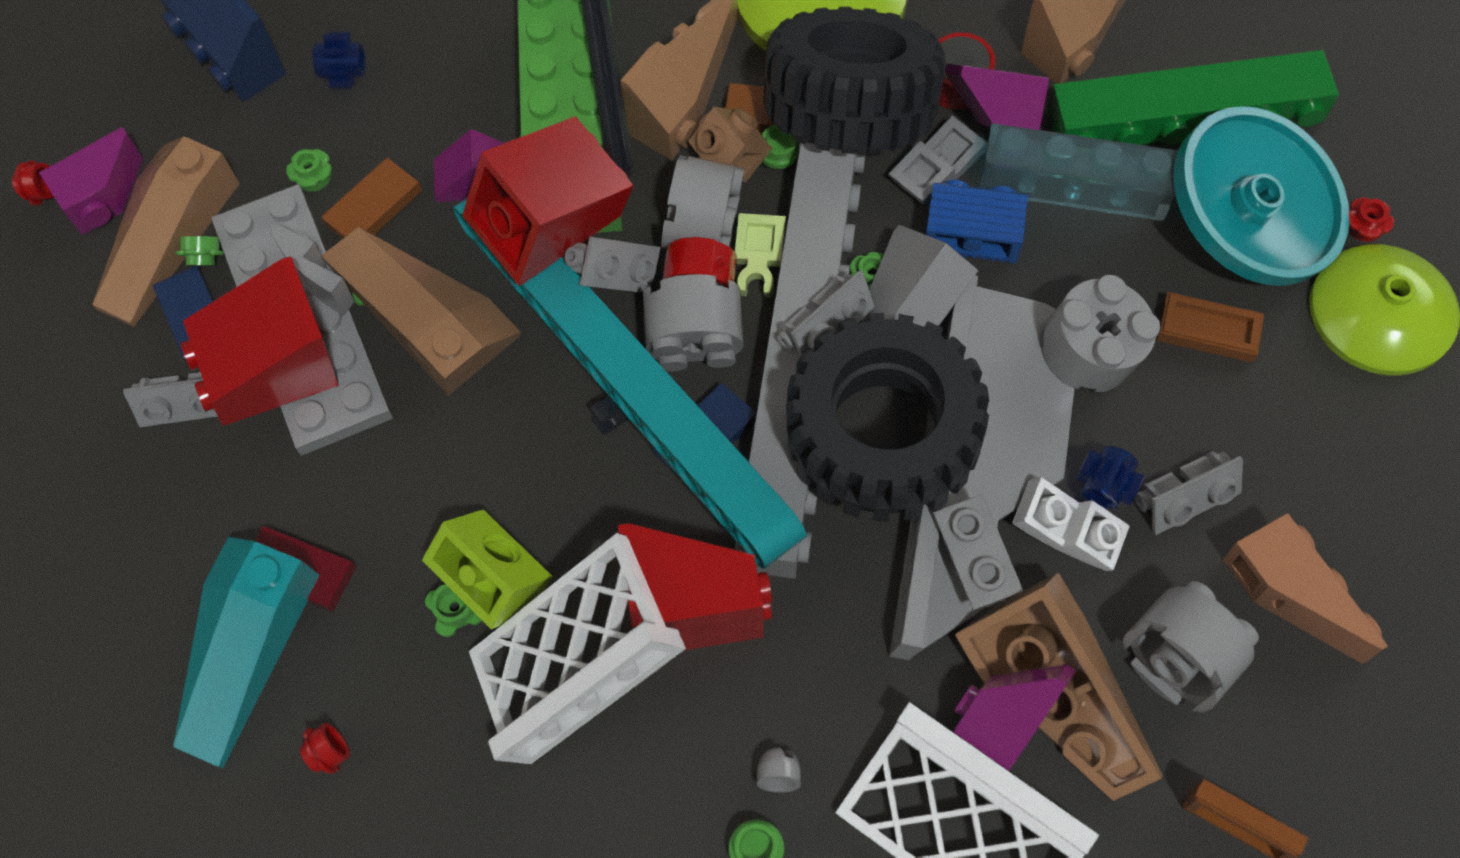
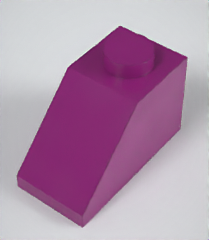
(1000, 95)
(95, 180)
(1009, 711)

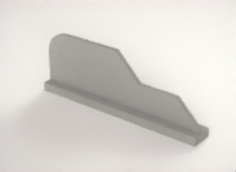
(1022, 442)

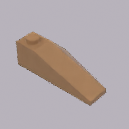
(1067, 34)
(673, 81)
(1091, 714)

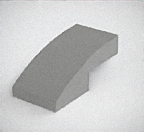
(941, 159)
(312, 269)

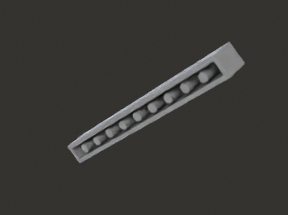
(810, 260)

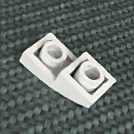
(1071, 527)

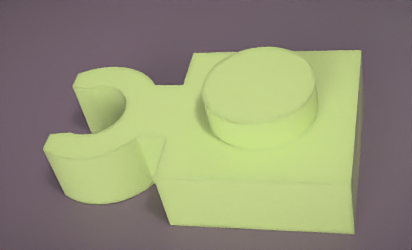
(758, 246)

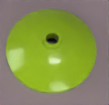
(1373, 325)

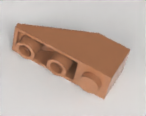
(1295, 583)

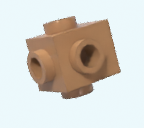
(731, 139)

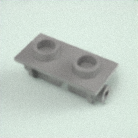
(614, 264)
(839, 301)
(166, 400)
(1208, 483)
(978, 553)

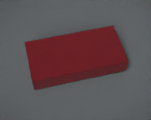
(333, 570)

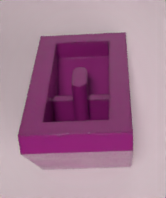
(457, 166)

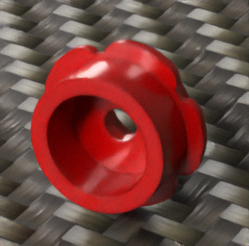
(30, 184)
(1367, 228)
(324, 749)

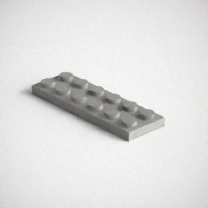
(358, 399)

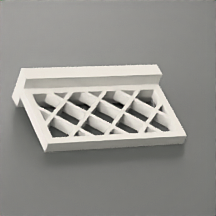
(582, 692)
(978, 774)

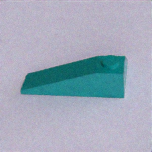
(238, 637)

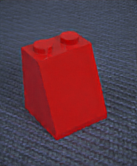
(544, 196)
(258, 346)
(701, 588)

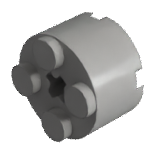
(702, 200)
(693, 322)
(1099, 334)
(1190, 646)

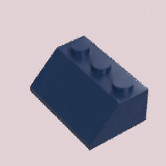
(229, 39)

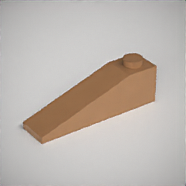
(169, 201)
(429, 313)

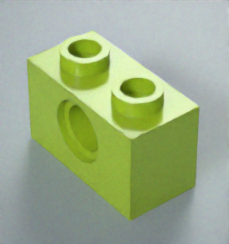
(485, 567)

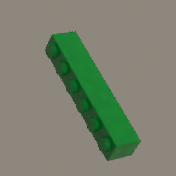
(1174, 101)

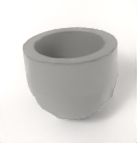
(778, 771)

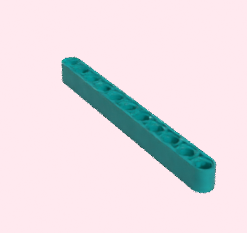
(658, 409)

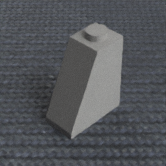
(919, 278)

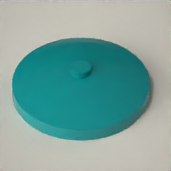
(1261, 196)

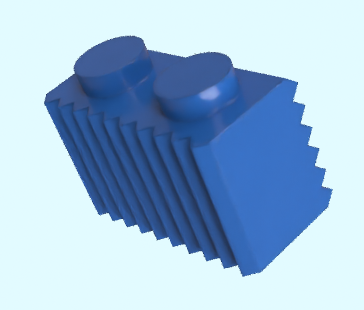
(978, 220)

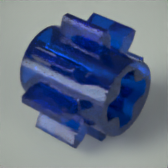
(339, 59)
(1110, 477)

